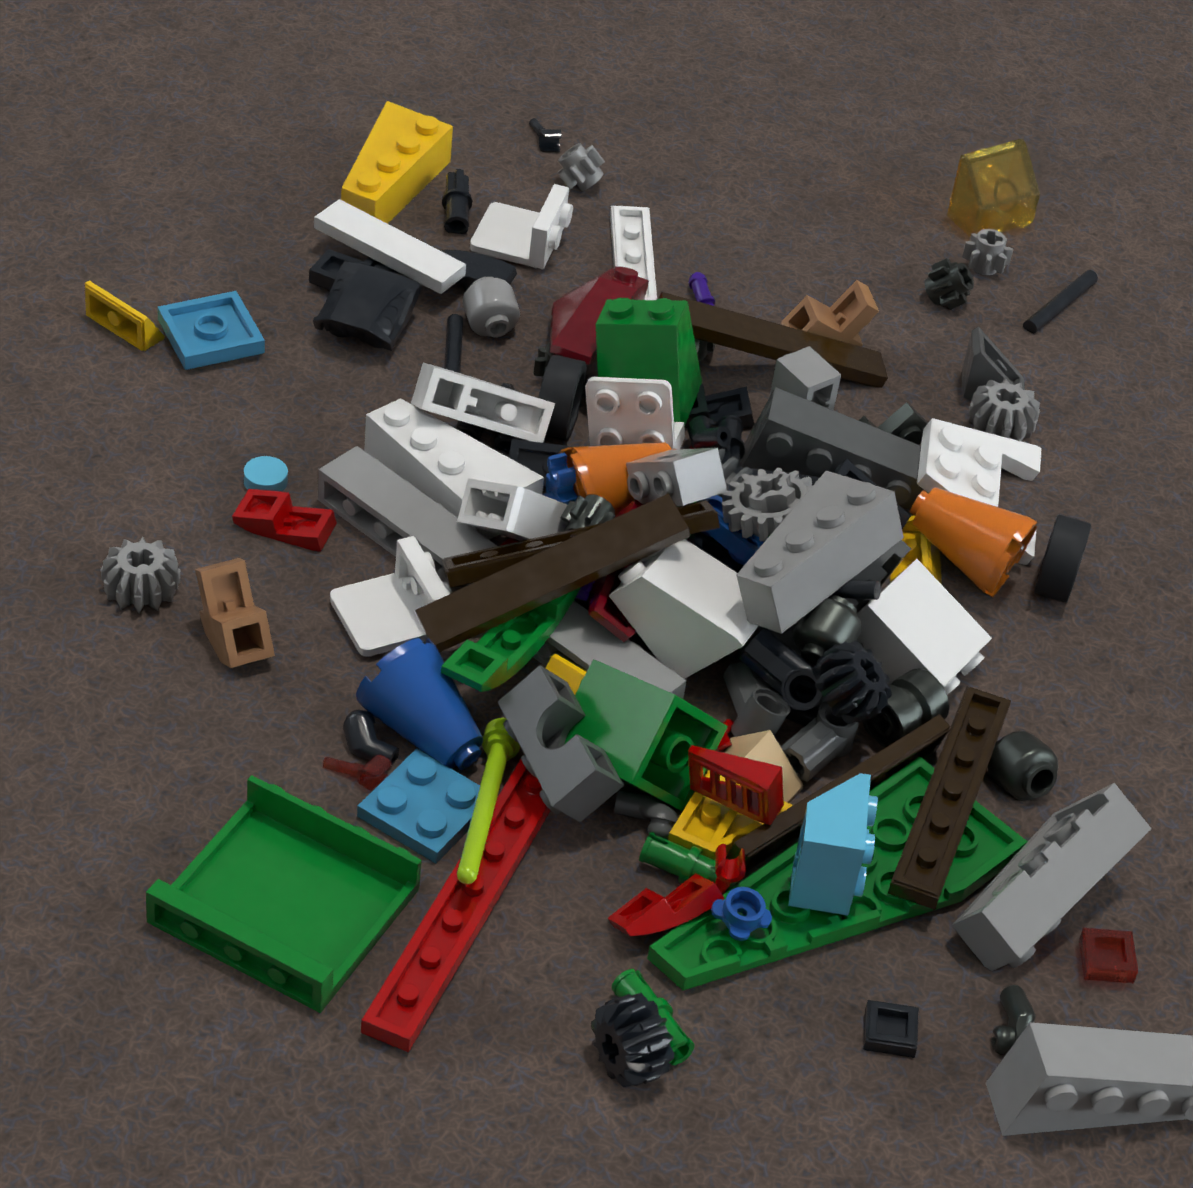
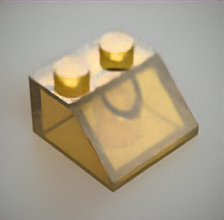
(994, 189)

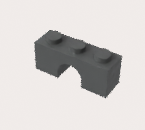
(573, 774)

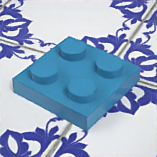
(211, 330)
(422, 805)

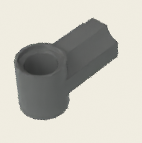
(754, 702)
(819, 743)

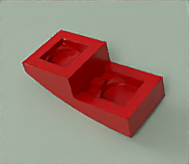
(276, 518)
(654, 913)

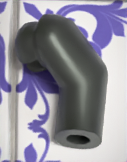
(1019, 1013)

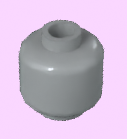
(491, 307)

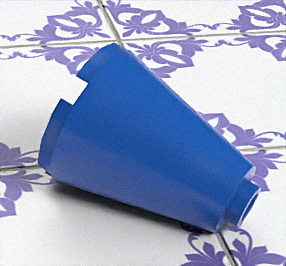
(422, 704)

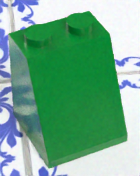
(650, 343)
(644, 731)

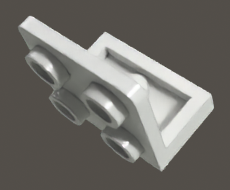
(522, 233)
(631, 412)
(382, 610)

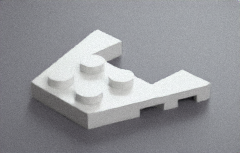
(971, 464)

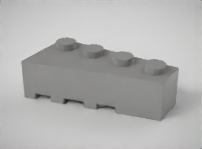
(818, 549)
(1050, 877)
(1091, 1079)

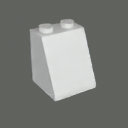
(684, 607)
(921, 628)

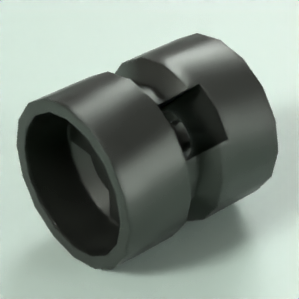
(913, 702)

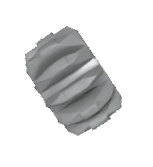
(1004, 410)
(140, 574)

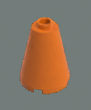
(604, 469)
(974, 535)

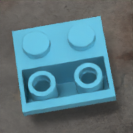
(833, 848)

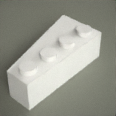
(439, 456)

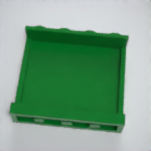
(287, 895)

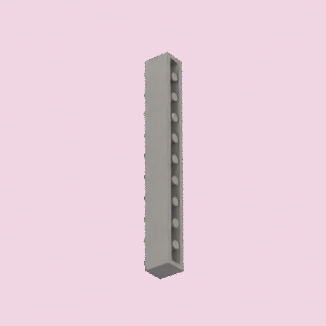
(393, 509)

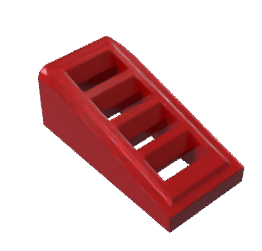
(759, 789)

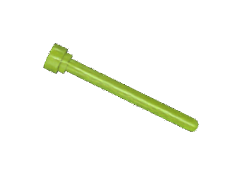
(499, 749)

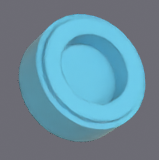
(266, 474)

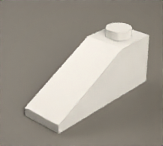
(482, 403)

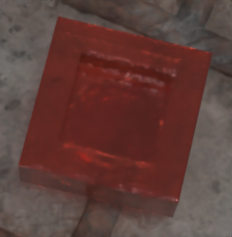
(1108, 955)

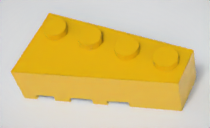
(397, 161)

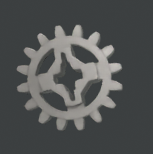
(762, 501)

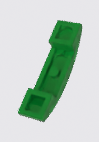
(506, 646)

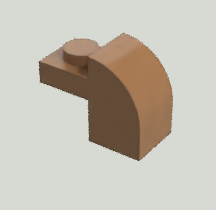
(839, 321)
(229, 617)

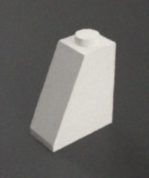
(510, 510)

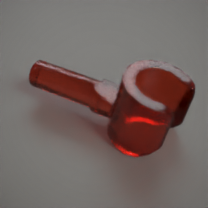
(368, 775)

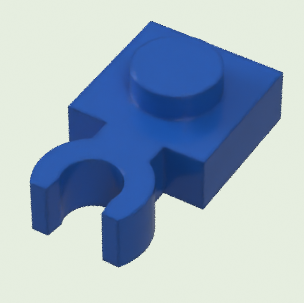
(560, 479)

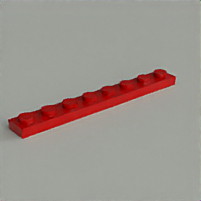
(456, 918)

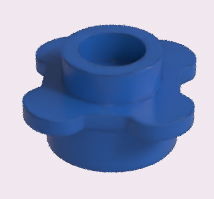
(746, 902)

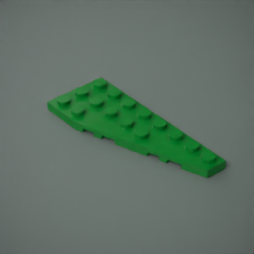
(706, 952)

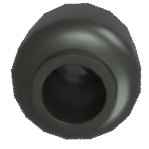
(825, 626)
(1023, 766)

